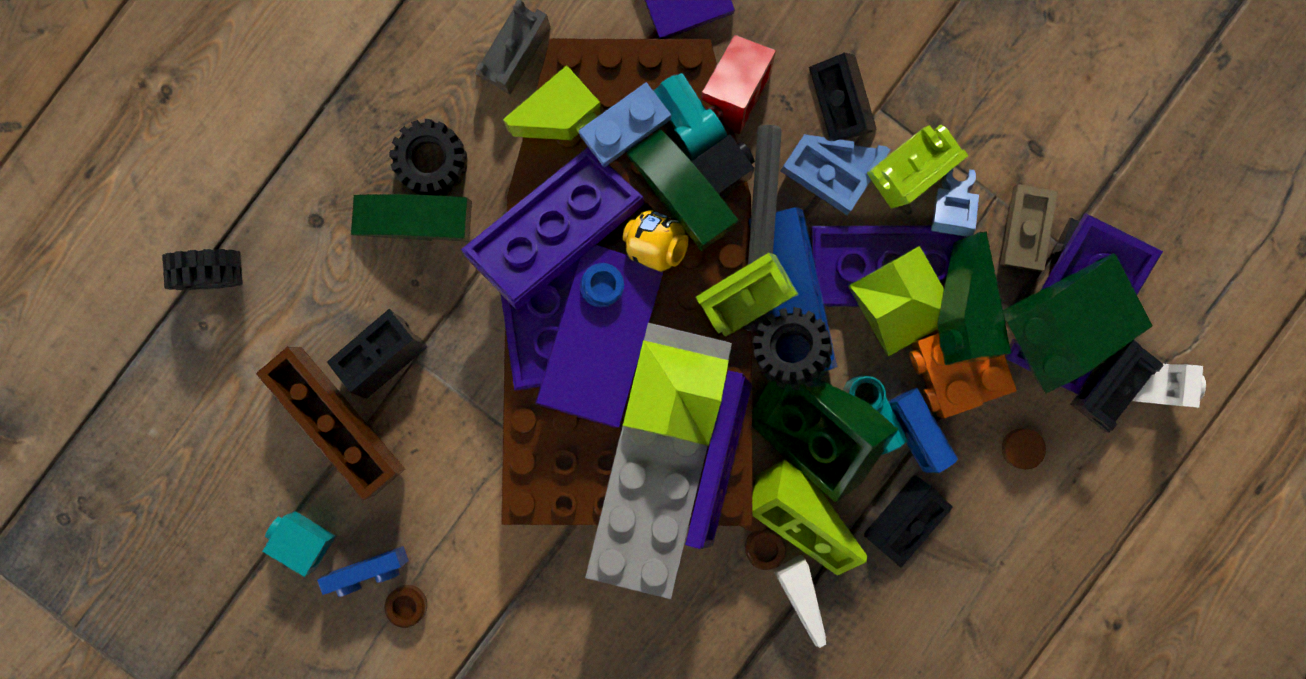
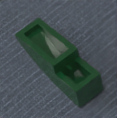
(682, 189)
(412, 217)

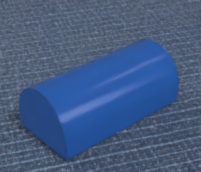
(922, 432)

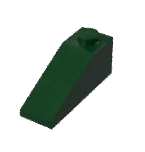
(971, 308)

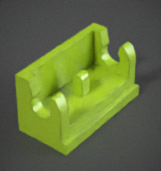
(916, 165)
(747, 294)

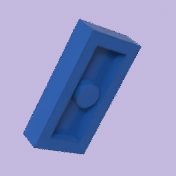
(348, 579)

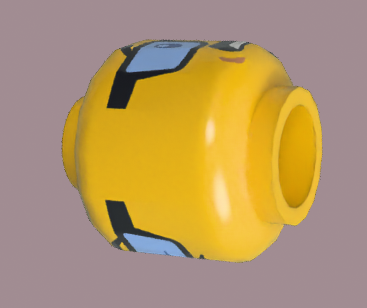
(655, 240)

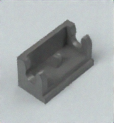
(514, 47)

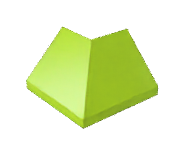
(900, 300)
(676, 393)

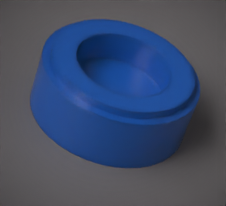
(601, 285)

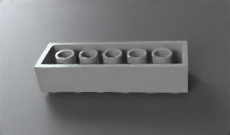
(650, 495)

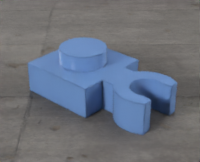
(955, 207)

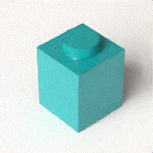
(298, 542)

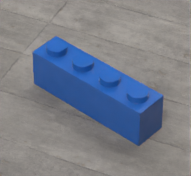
(796, 257)

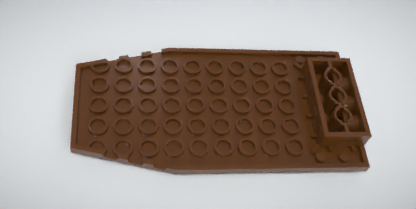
(563, 463)

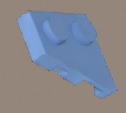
(833, 169)

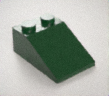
(1077, 323)
(823, 433)

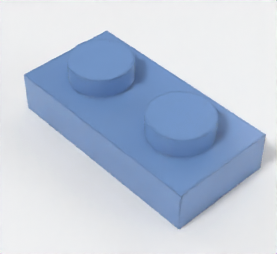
(625, 124)

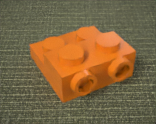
(958, 386)

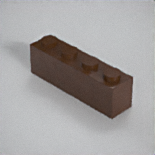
(330, 421)

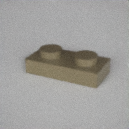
(1028, 228)

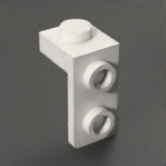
(1174, 386)

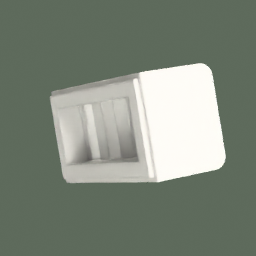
(799, 588)

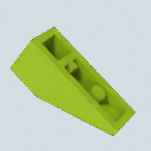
(803, 516)

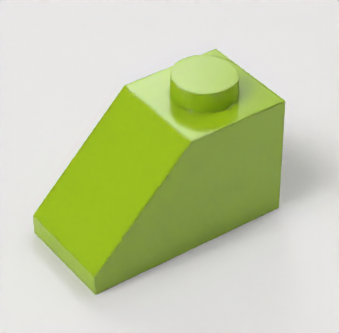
(555, 109)

